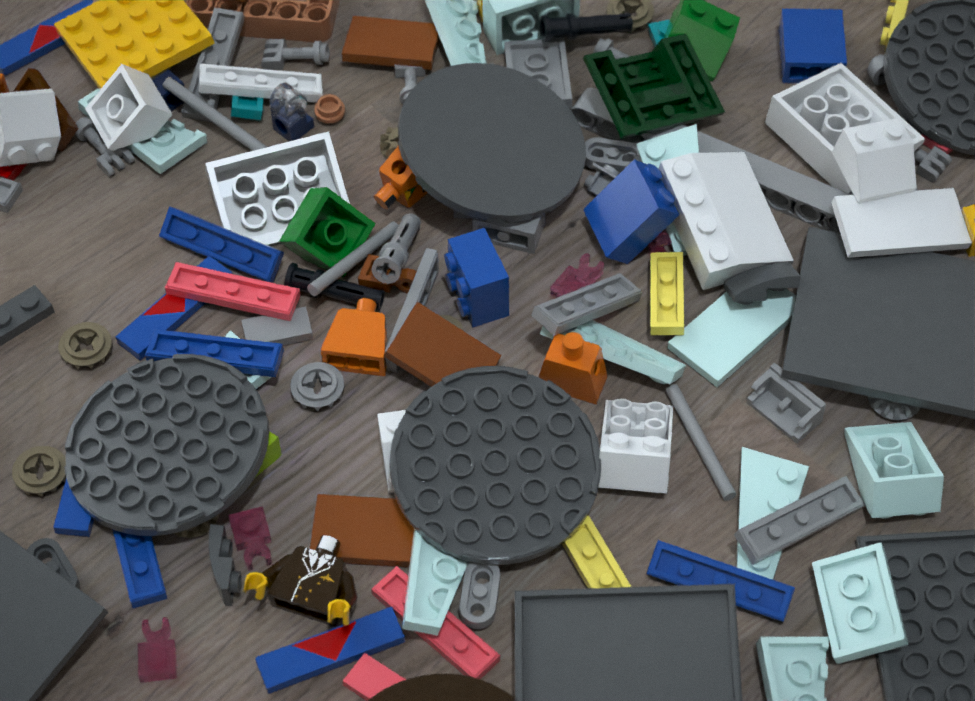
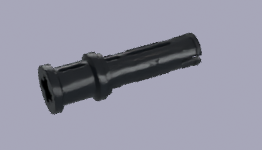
(572, 26)
(340, 289)

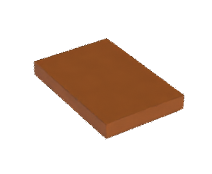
(390, 42)
(436, 348)
(367, 527)

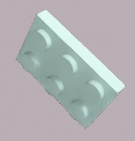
(859, 603)

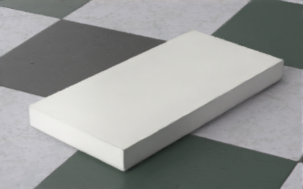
(901, 223)

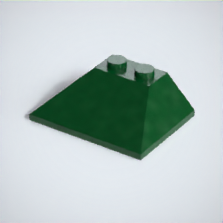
(654, 87)

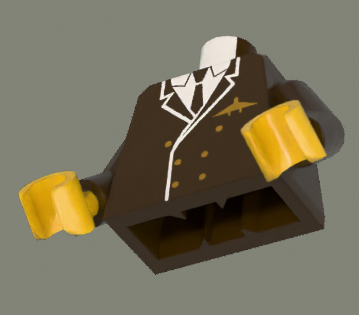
(309, 583)

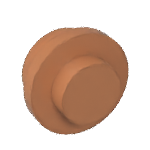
(329, 109)

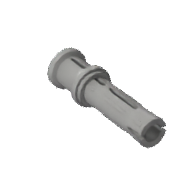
(394, 253)

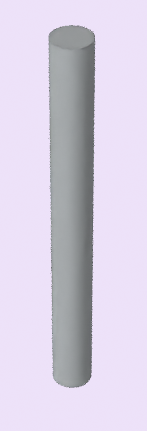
(212, 114)
(352, 259)
(701, 442)

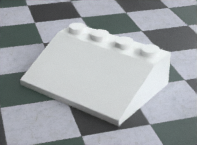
(819, 109)
(265, 187)
(722, 215)

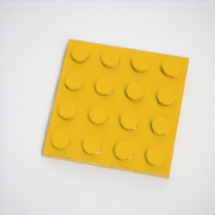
(133, 33)

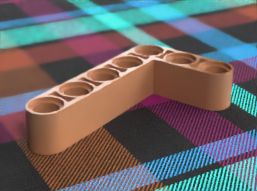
(276, 18)

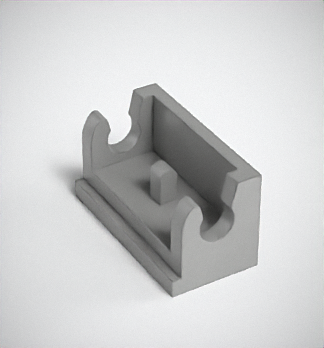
(786, 404)

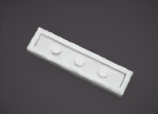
(256, 82)

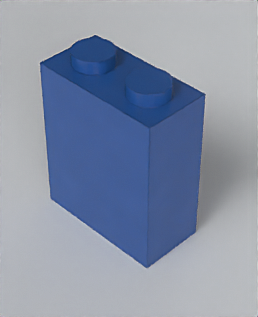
(810, 42)
(631, 211)

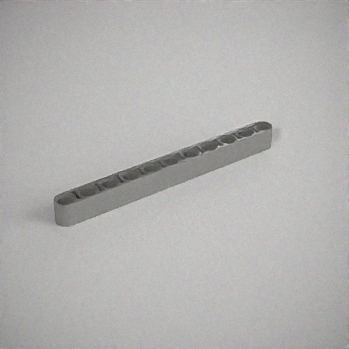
(781, 186)

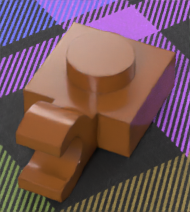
(367, 278)

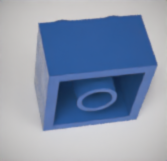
(477, 277)

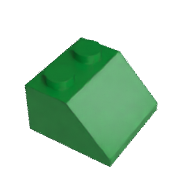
(708, 29)
(326, 229)

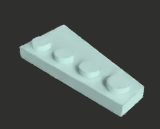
(664, 148)
(164, 149)
(628, 352)

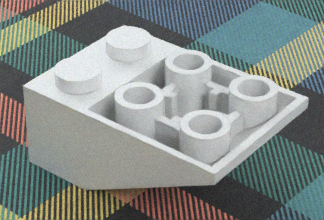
(636, 446)

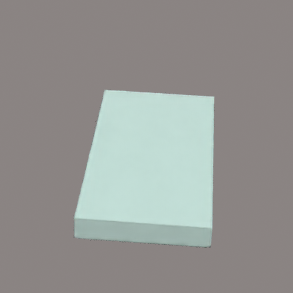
(731, 333)

